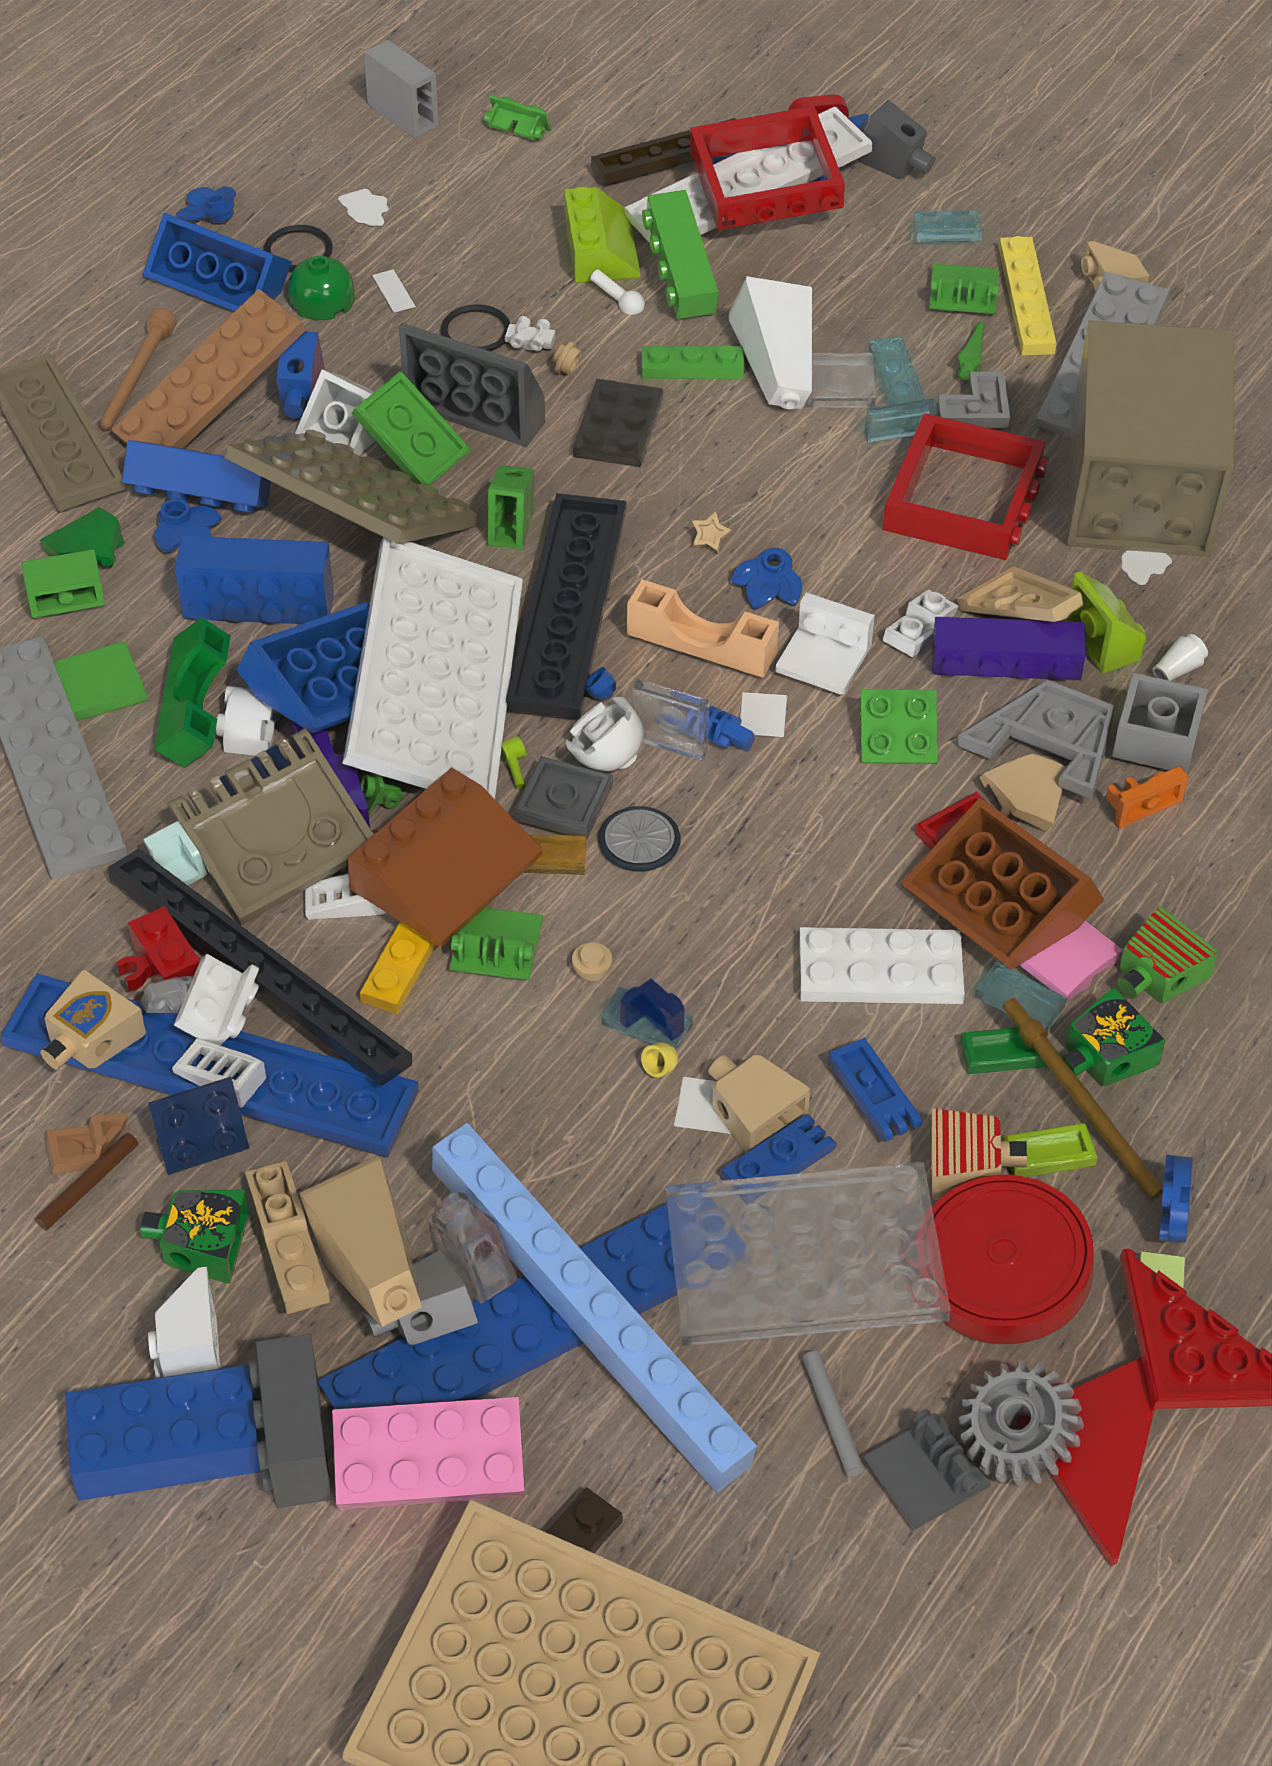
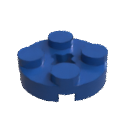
(1176, 1198)

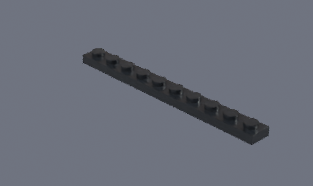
(277, 978)

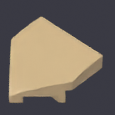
(1027, 788)

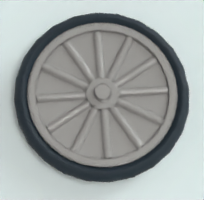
(639, 838)

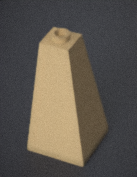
(364, 1240)

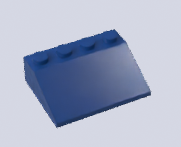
(309, 668)

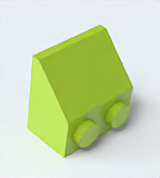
(1109, 630)

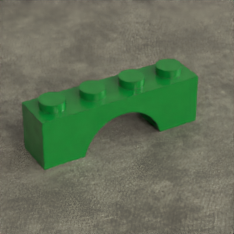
(195, 660)

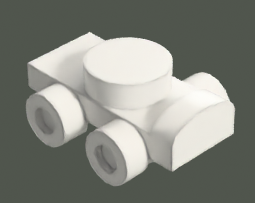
(530, 337)

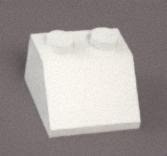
(331, 410)
(186, 1330)

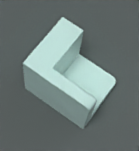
(176, 853)

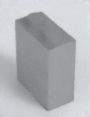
(401, 88)

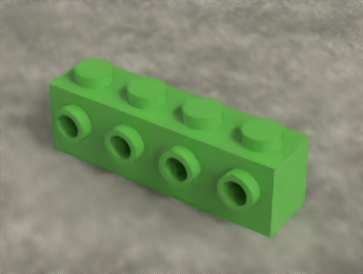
(680, 254)

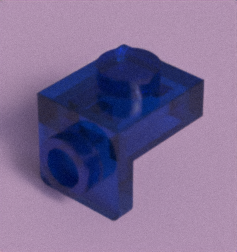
(656, 1005)

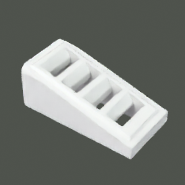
(346, 907)
(250, 1068)

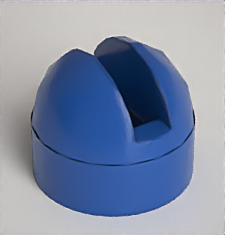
(601, 684)

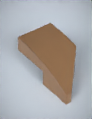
(82, 1146)

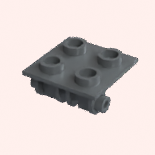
(926, 1470)

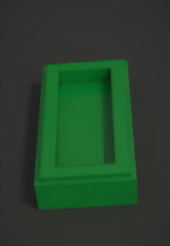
(997, 1051)

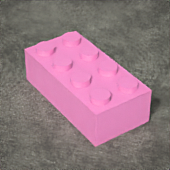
(427, 1453)

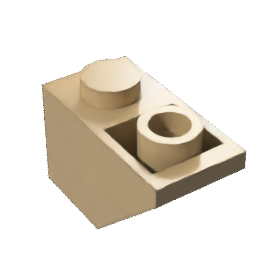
(1103, 258)

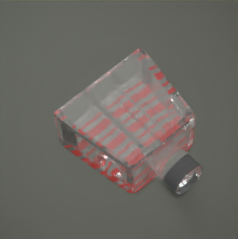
(464, 1231)

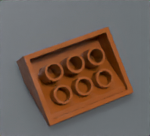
(442, 858)
(1002, 886)

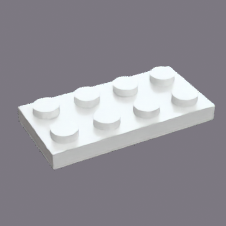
(881, 965)

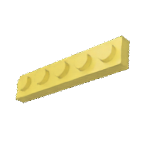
(1027, 296)

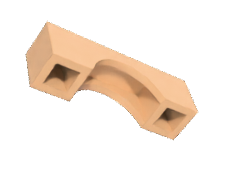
(662, 618)

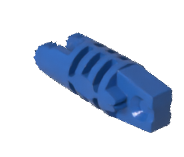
(726, 730)

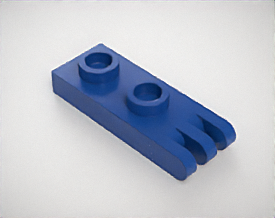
(874, 1089)
(783, 1153)

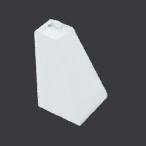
(776, 336)

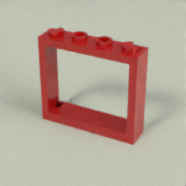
(761, 133)
(955, 529)

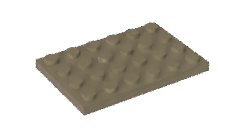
(353, 486)

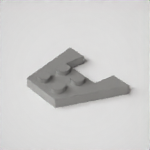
(1054, 721)

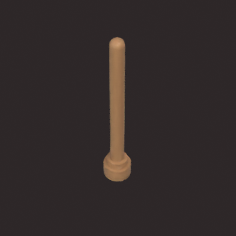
(159, 326)

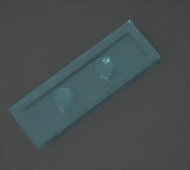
(895, 370)

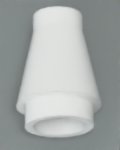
(1182, 657)

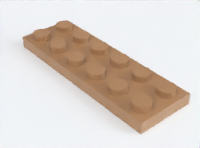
(212, 374)

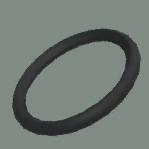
(299, 228)
(477, 307)

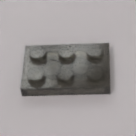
(618, 423)

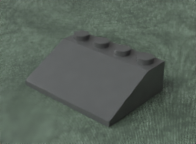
(473, 385)

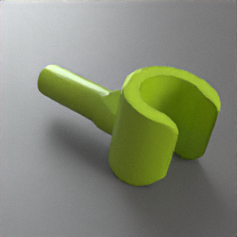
(512, 751)

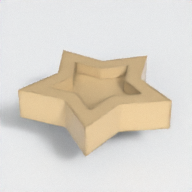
(710, 532)

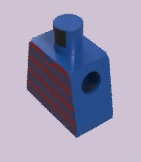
(295, 384)

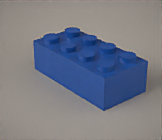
(254, 579)
(162, 1432)

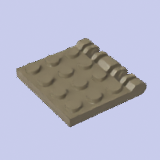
(275, 830)

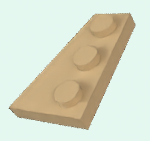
(1021, 596)

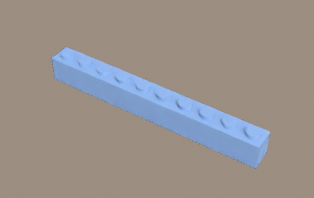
(597, 1311)

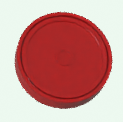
(1012, 1258)

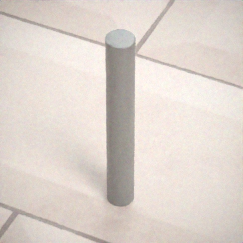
(833, 1413)

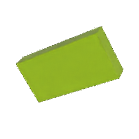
(1055, 1150)

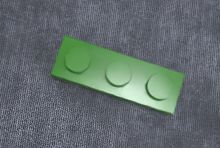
(692, 362)

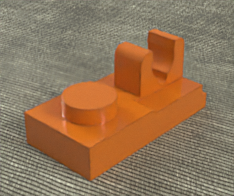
(1143, 800)

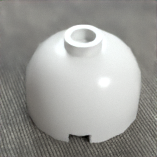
(607, 736)

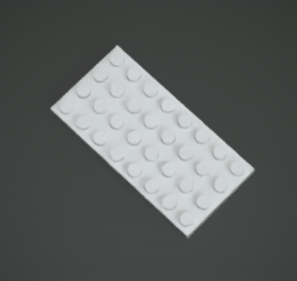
(433, 668)

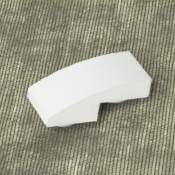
(916, 628)

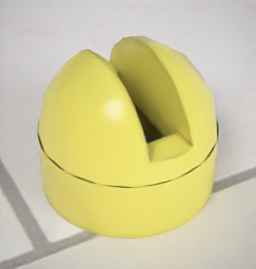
(655, 1055)

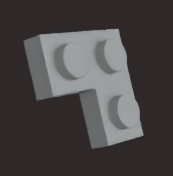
(985, 405)

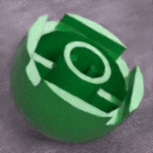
(321, 288)

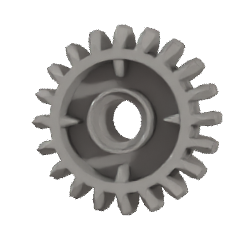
(1027, 1449)

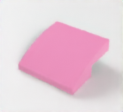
(1074, 961)

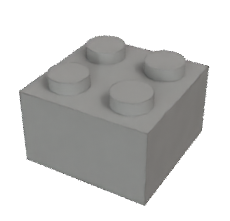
(1159, 722)

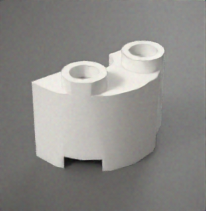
(247, 722)

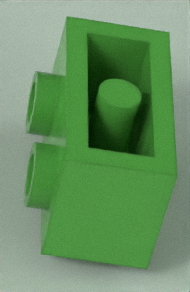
(63, 583)

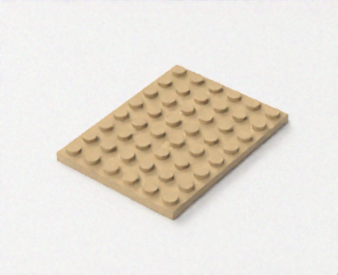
(573, 1662)

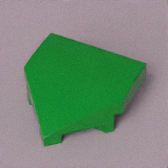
(92, 531)

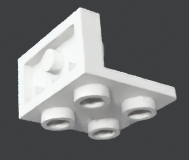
(827, 644)

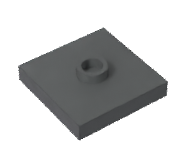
(563, 797)

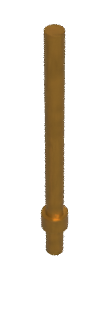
(1035, 1037)

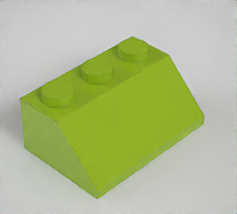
(599, 235)

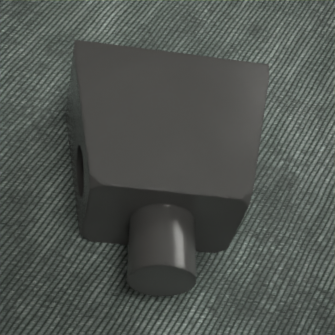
(896, 143)

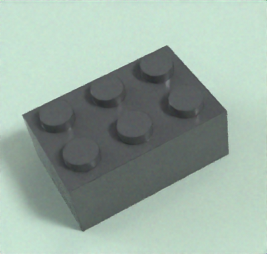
(290, 1421)

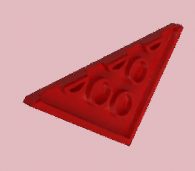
(1191, 1352)
(1110, 1454)

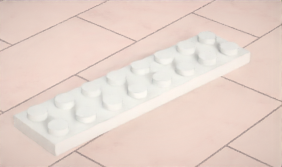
(765, 169)

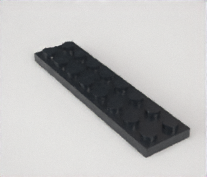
(566, 606)

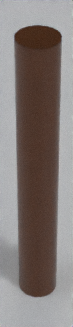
(86, 1181)

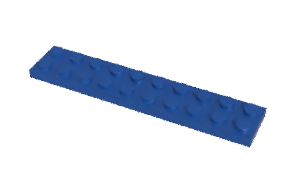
(300, 1086)
(513, 1330)

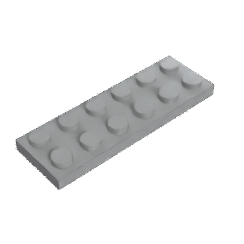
(1114, 301)

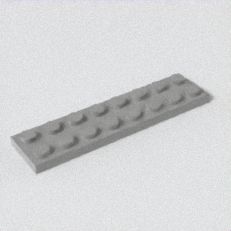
(53, 764)

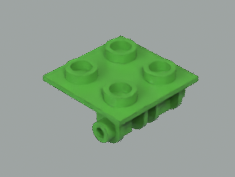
(964, 289)
(898, 726)
(497, 944)

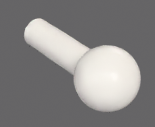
(629, 301)

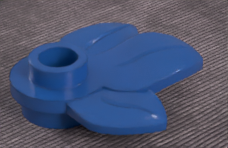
(205, 202)
(180, 519)
(768, 581)

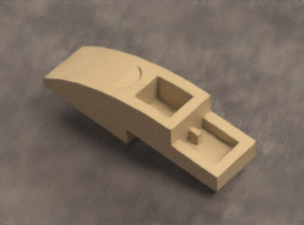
(287, 1238)

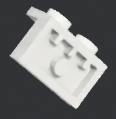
(216, 1001)

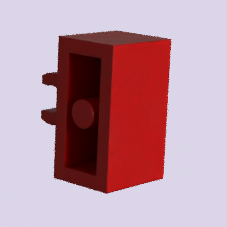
(159, 950)

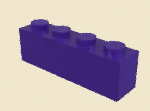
(1008, 648)

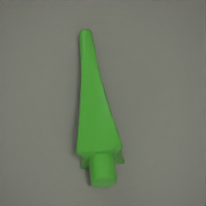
(971, 354)

